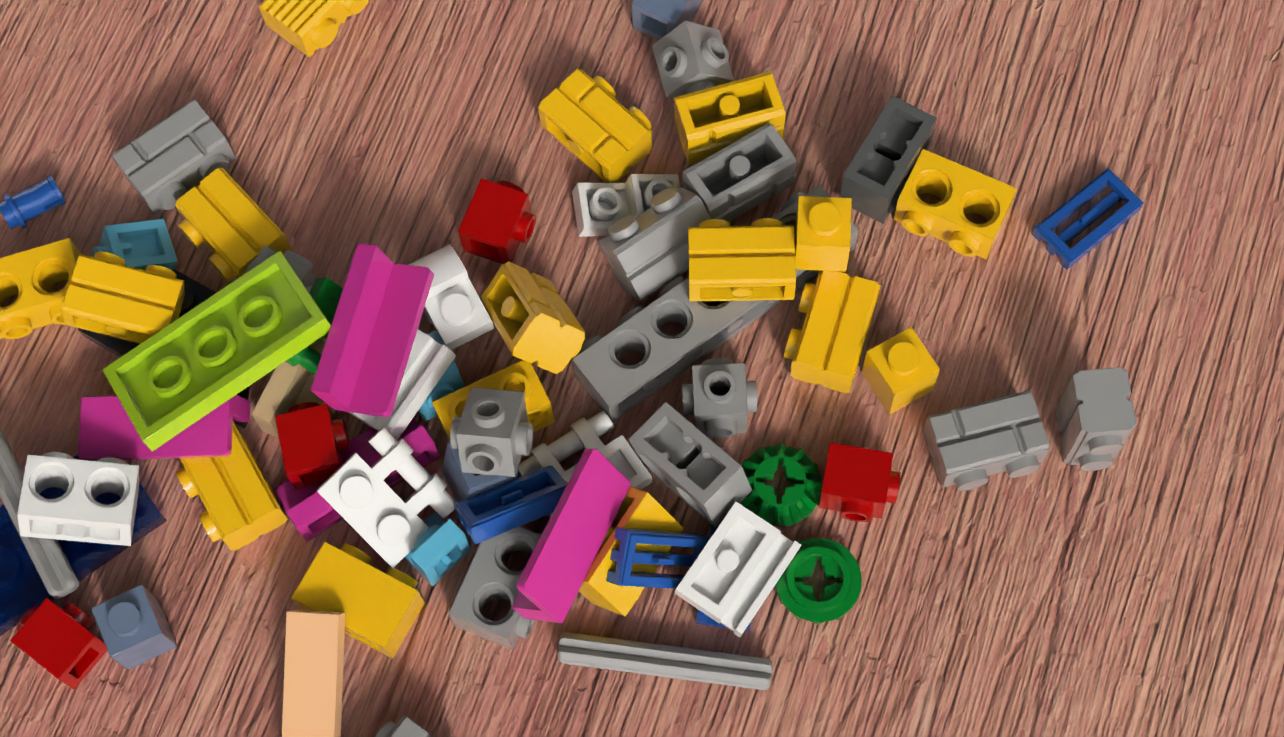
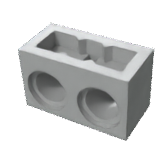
(690, 464)
(491, 580)

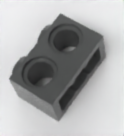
(887, 158)

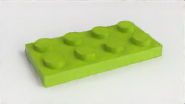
(216, 350)

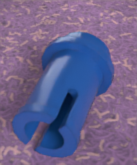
(31, 202)

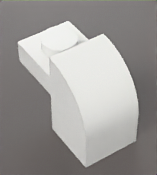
(452, 300)

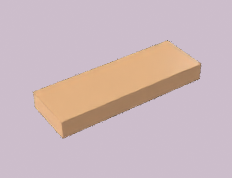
(313, 674)

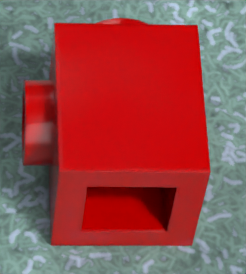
(497, 221)
(311, 443)
(858, 482)
(60, 641)

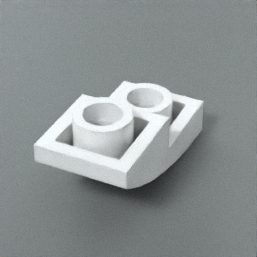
(604, 203)

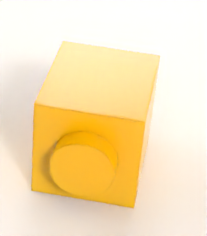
(823, 233)
(900, 370)

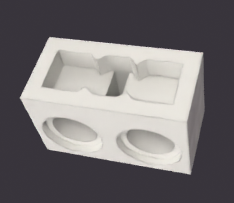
(77, 513)

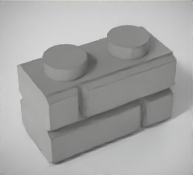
(174, 157)
(742, 174)
(654, 245)
(1095, 417)
(986, 441)

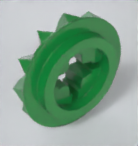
(798, 500)
(836, 565)

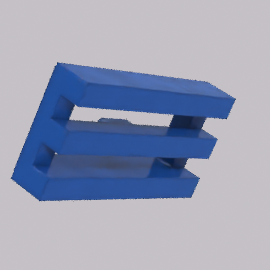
(1058, 244)
(511, 504)
(628, 555)

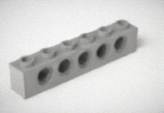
(622, 387)

